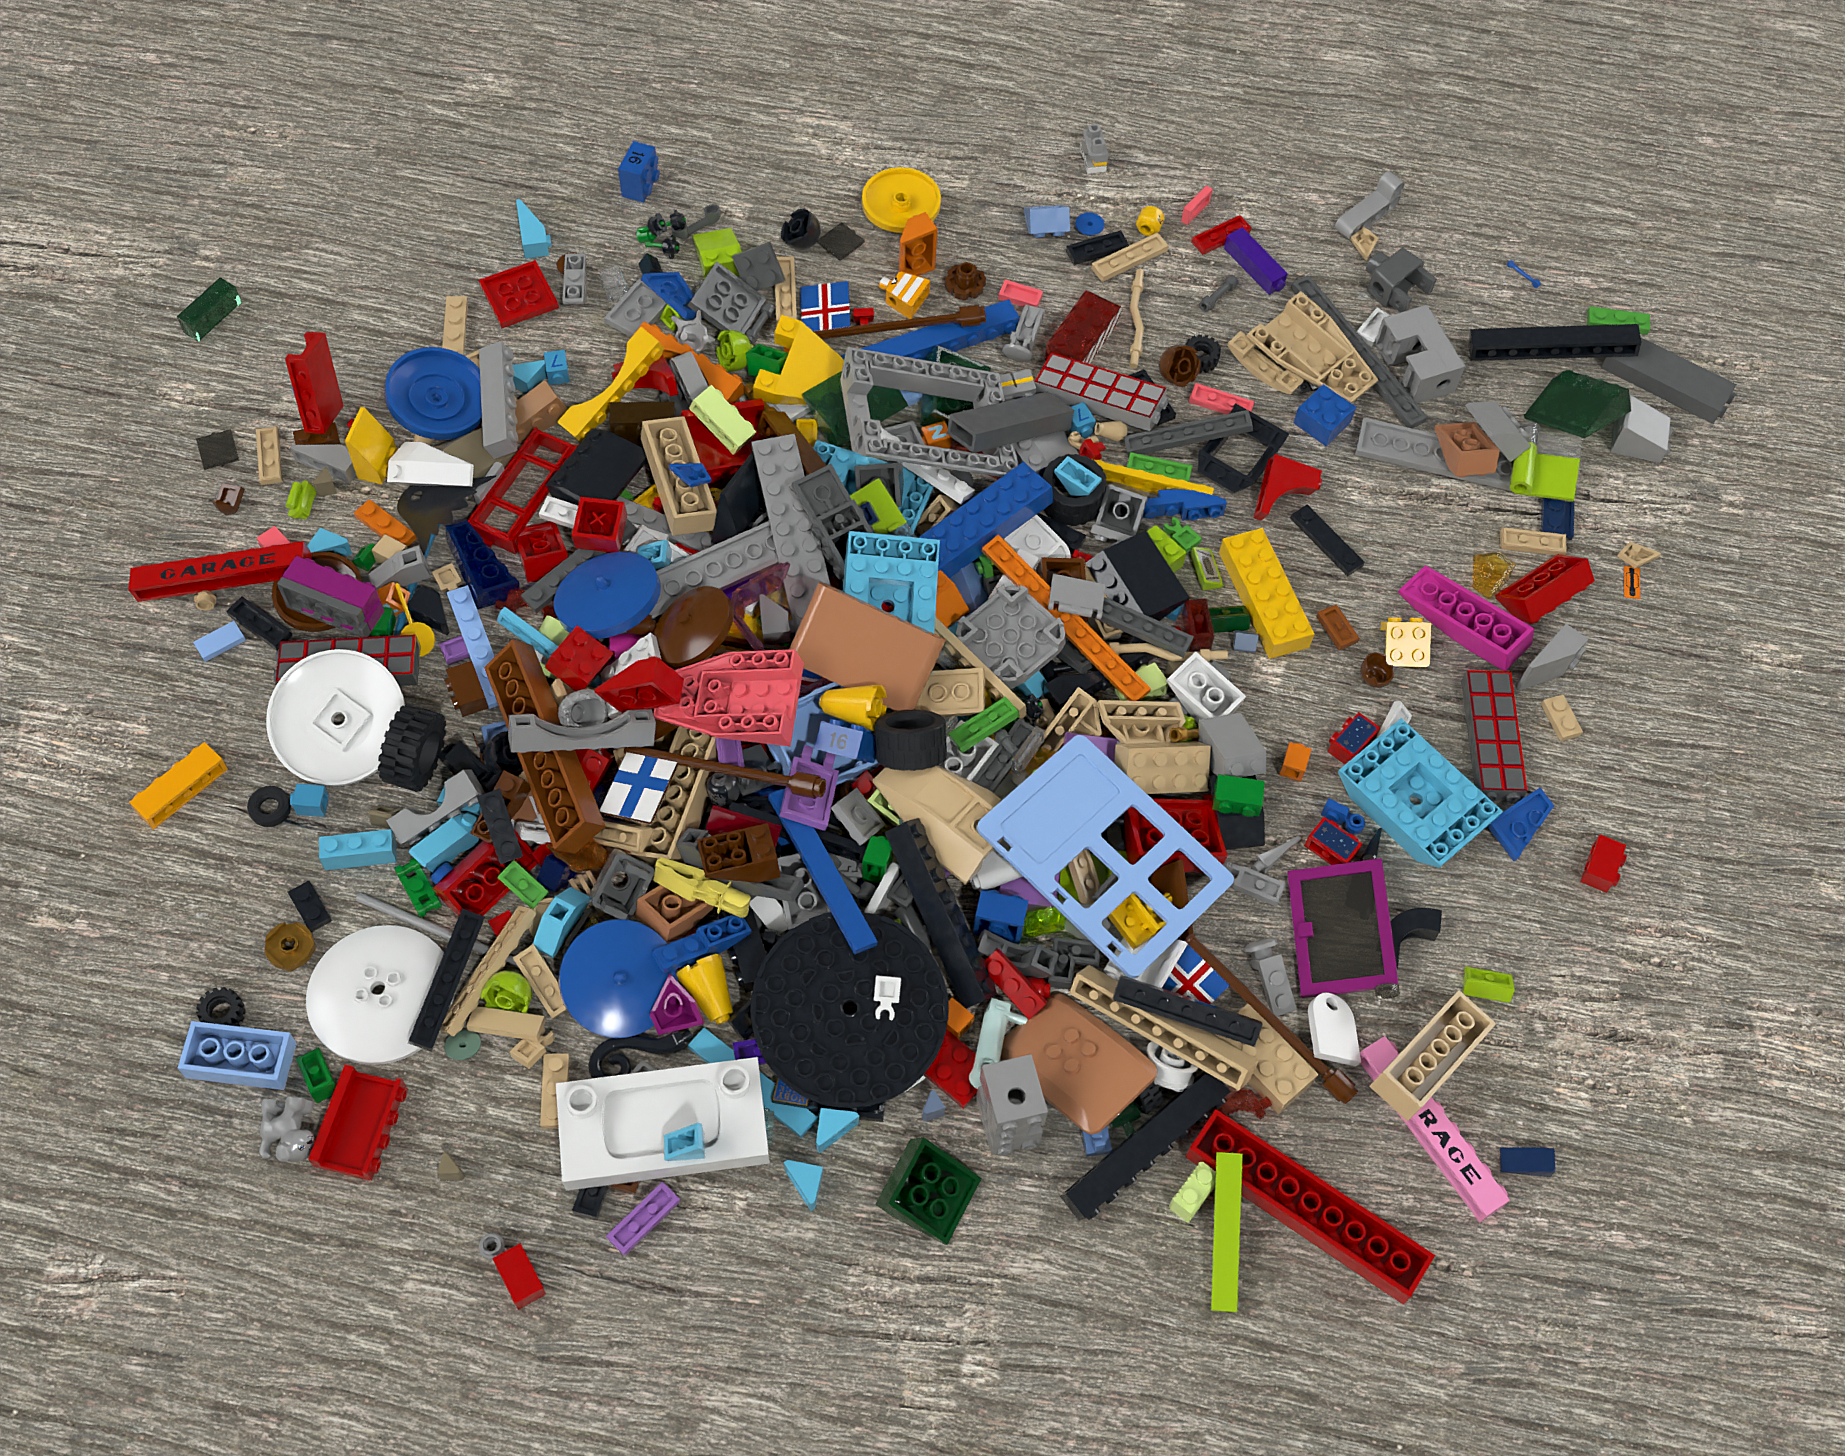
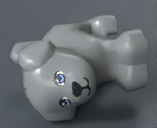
(283, 1124)

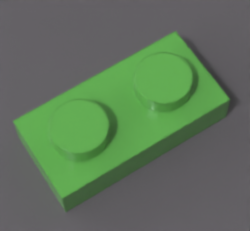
(523, 884)

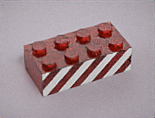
(1085, 328)

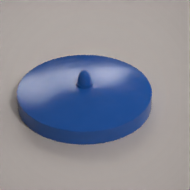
(435, 393)
(608, 594)
(612, 978)

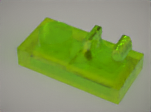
(1043, 922)

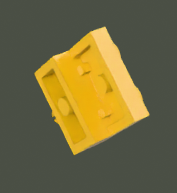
(1137, 920)

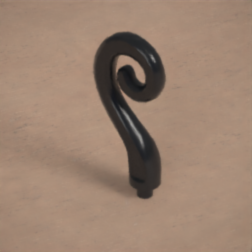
(661, 1046)

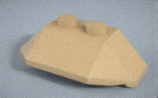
(1076, 716)
(1141, 720)

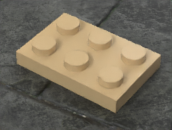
(954, 692)

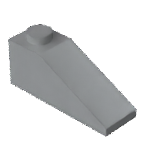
(333, 457)

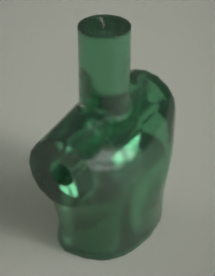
(1125, 1119)

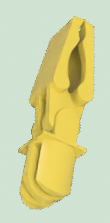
(691, 884)

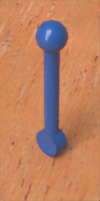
(1536, 283)

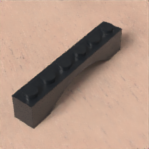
(1062, 688)

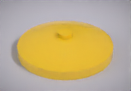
(898, 195)

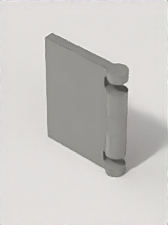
(1076, 596)

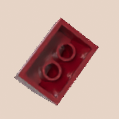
(725, 820)

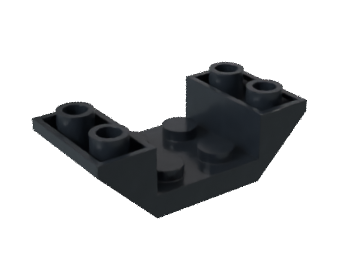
(1236, 828)

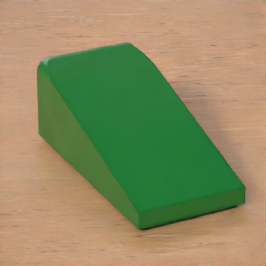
(316, 1075)

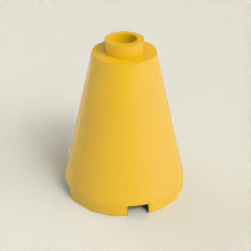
(855, 704)
(709, 987)

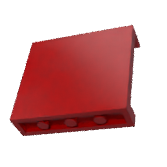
(712, 453)

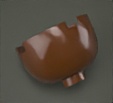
(1179, 365)

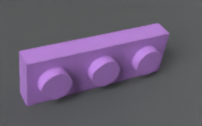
(643, 1219)

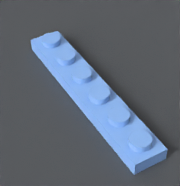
(474, 637)

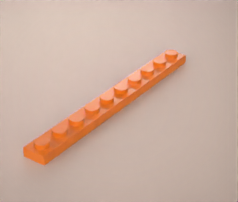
(1075, 628)

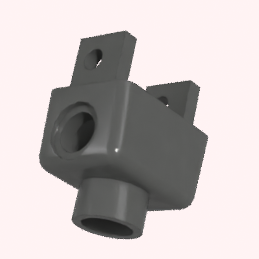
(1395, 276)
(621, 900)

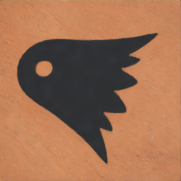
(434, 507)

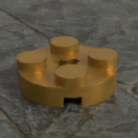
(293, 958)

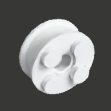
(1172, 1070)

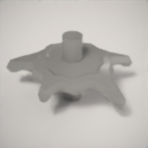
(692, 333)

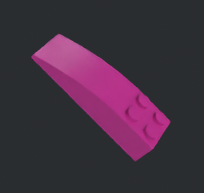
(1468, 618)

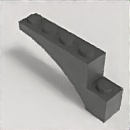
(781, 888)

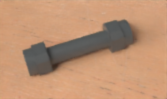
(1229, 284)
(766, 312)

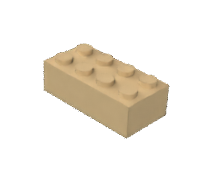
(1165, 765)
(1280, 1070)

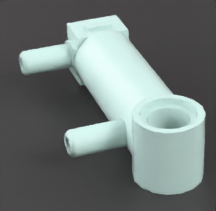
(992, 1036)

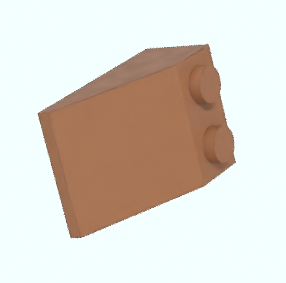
(1467, 449)
(670, 913)

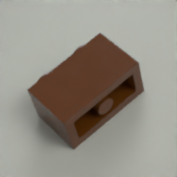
(466, 688)

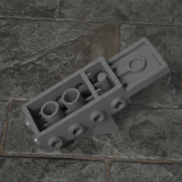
(831, 514)

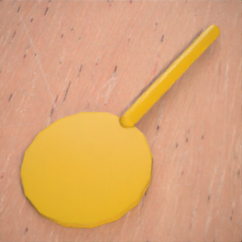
(423, 632)

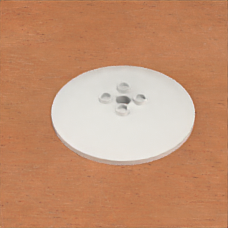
(304, 713)
(341, 999)

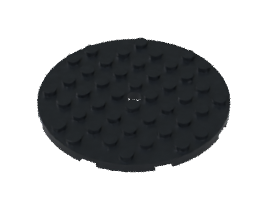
(838, 1055)

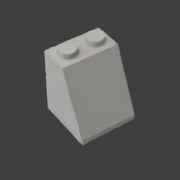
(1642, 433)
(1233, 746)

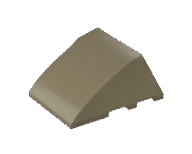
(471, 449)

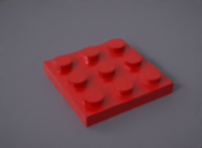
(518, 294)

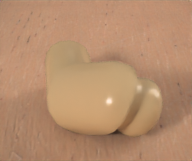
(1076, 440)
(1047, 715)

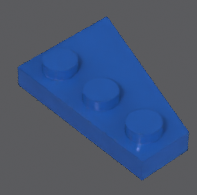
(672, 290)
(1519, 822)

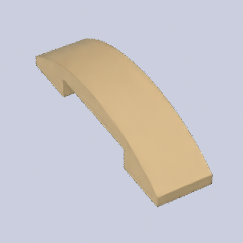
(1261, 366)

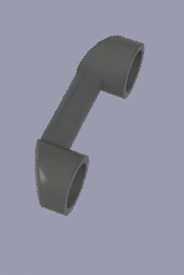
(712, 215)
(864, 892)

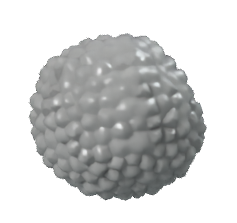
(582, 709)

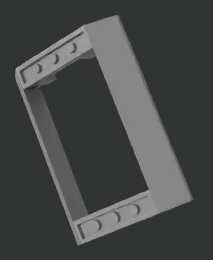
(870, 368)

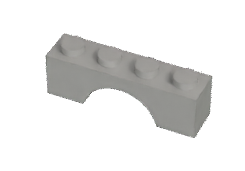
(459, 792)

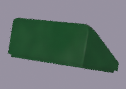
(1229, 619)

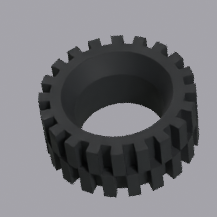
(412, 747)

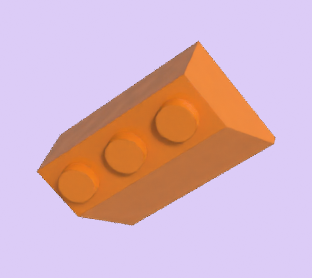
(918, 246)
(949, 602)

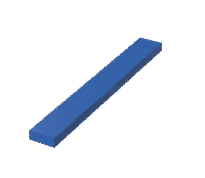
(827, 880)

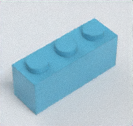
(358, 849)

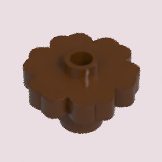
(965, 281)

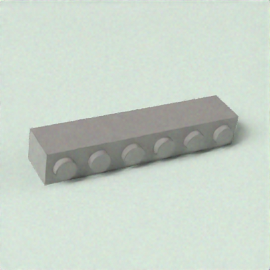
(498, 400)

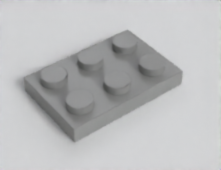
(634, 308)

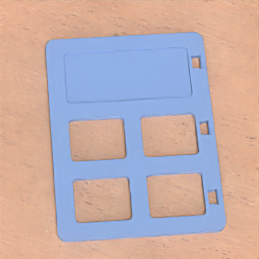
(1063, 813)

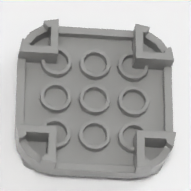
(1012, 635)

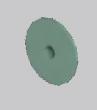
(462, 1045)

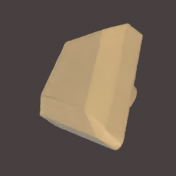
(1364, 242)
(1637, 555)
(559, 692)

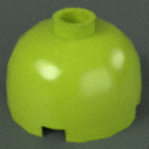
(733, 350)
(507, 992)

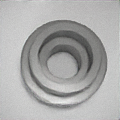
(486, 1241)

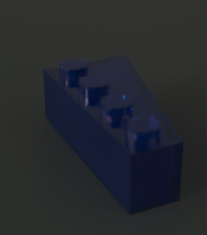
(479, 566)

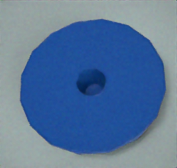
(1089, 223)

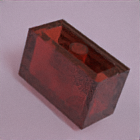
(1198, 624)

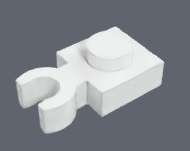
(887, 991)

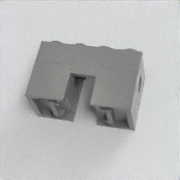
(1431, 358)
(1011, 1105)

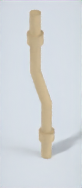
(1136, 347)
(1145, 647)

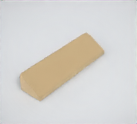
(624, 835)

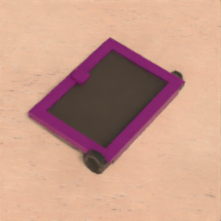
(1343, 929)

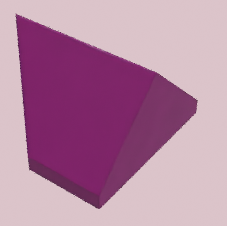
(675, 1008)

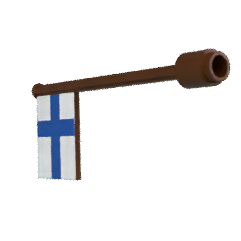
(648, 773)

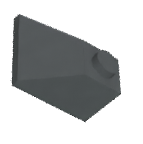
(890, 475)
(1122, 509)

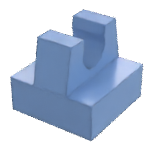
(1097, 1143)

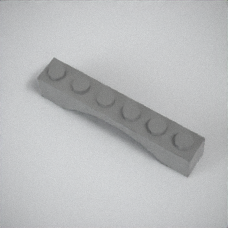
(630, 729)

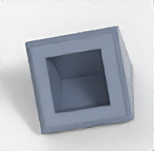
(1245, 641)
(933, 1108)

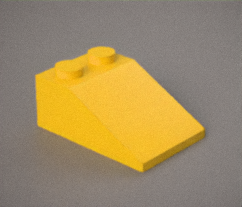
(369, 447)

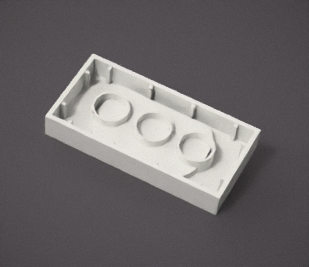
(618, 1123)

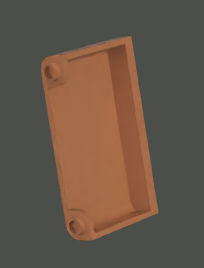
(866, 647)

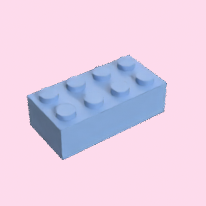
(237, 1055)

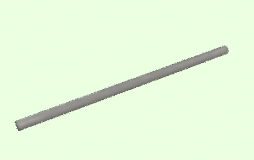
(424, 924)

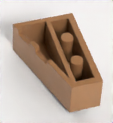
(538, 409)

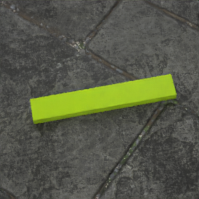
(1226, 1232)

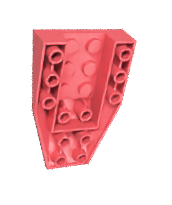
(740, 696)

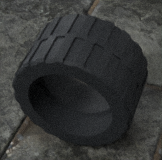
(1074, 510)
(910, 740)

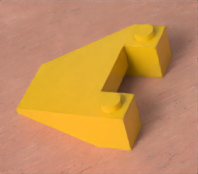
(806, 365)

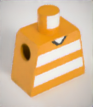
(905, 292)

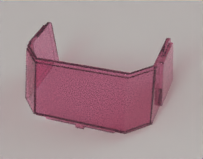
(748, 594)

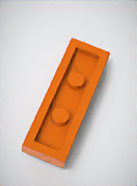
(383, 523)

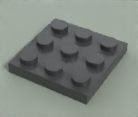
(726, 300)

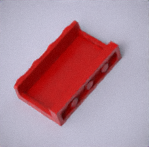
(315, 384)
(358, 1124)

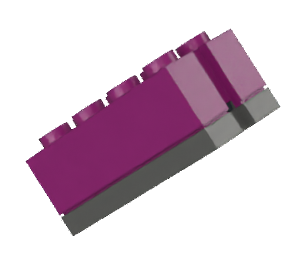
(331, 597)

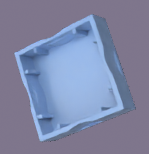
(805, 732)

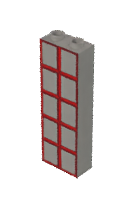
(1102, 391)

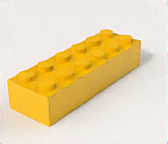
(1266, 593)

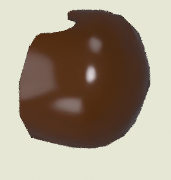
(1376, 670)

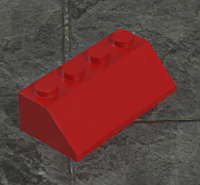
(1546, 587)
(474, 880)

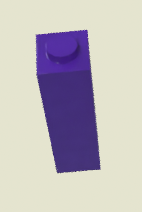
(1255, 261)

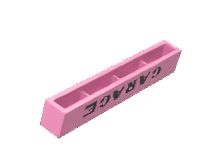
(1444, 1143)

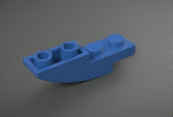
(1188, 503)
(707, 941)

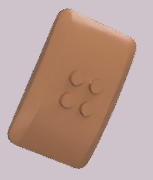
(1080, 1063)

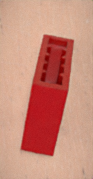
(657, 377)
(1284, 478)

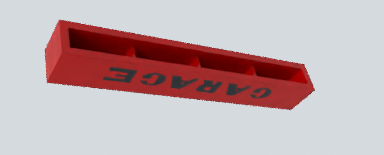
(214, 571)

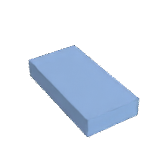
(219, 641)

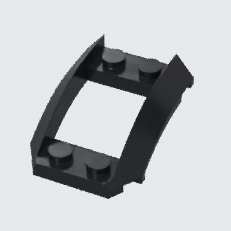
(1225, 475)

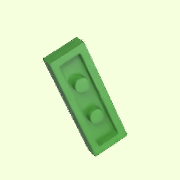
(1605, 316)
(1159, 466)
(983, 724)

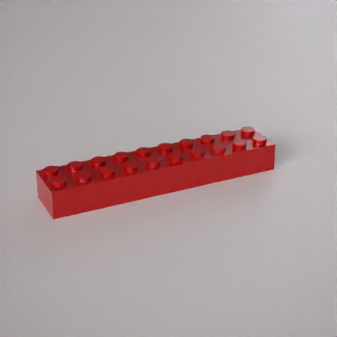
(1316, 1209)

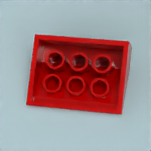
(1193, 815)

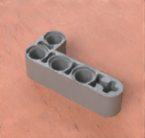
(1372, 207)
(688, 375)

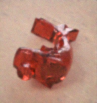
(515, 602)
(1244, 1100)

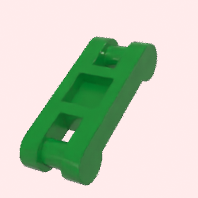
(417, 887)

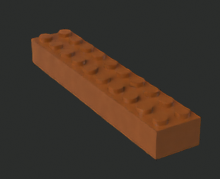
(554, 775)

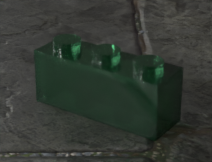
(209, 309)

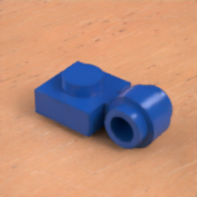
(1340, 814)

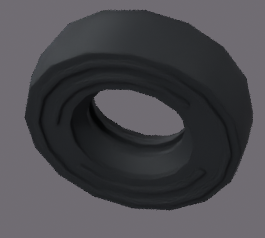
(263, 794)

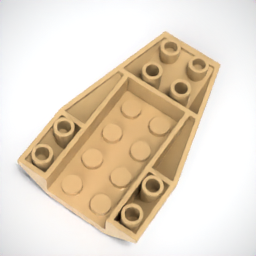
(1314, 349)
(947, 809)

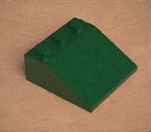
(928, 1190)

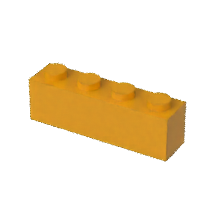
(178, 785)

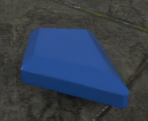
(691, 473)

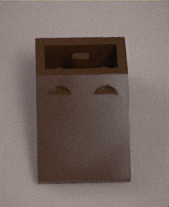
(740, 855)

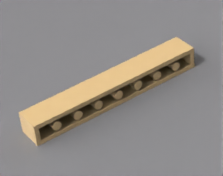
(1185, 1041)

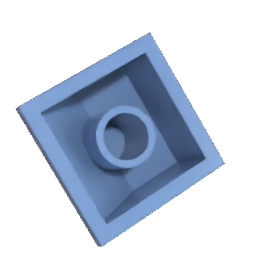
(1047, 219)

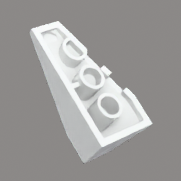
(426, 466)

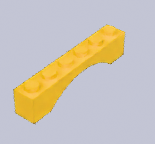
(640, 354)

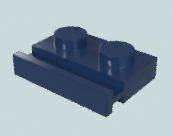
(1557, 517)

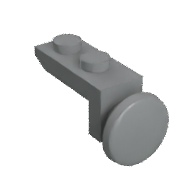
(1025, 335)
(1272, 975)

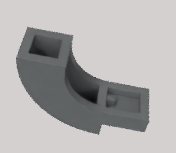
(1029, 960)

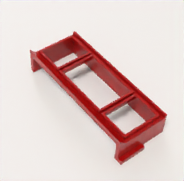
(494, 497)

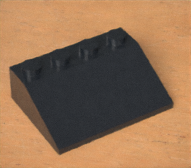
(597, 468)
(739, 503)
(1138, 577)

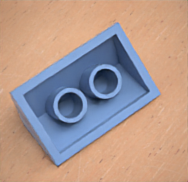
(970, 587)

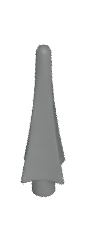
(1269, 858)

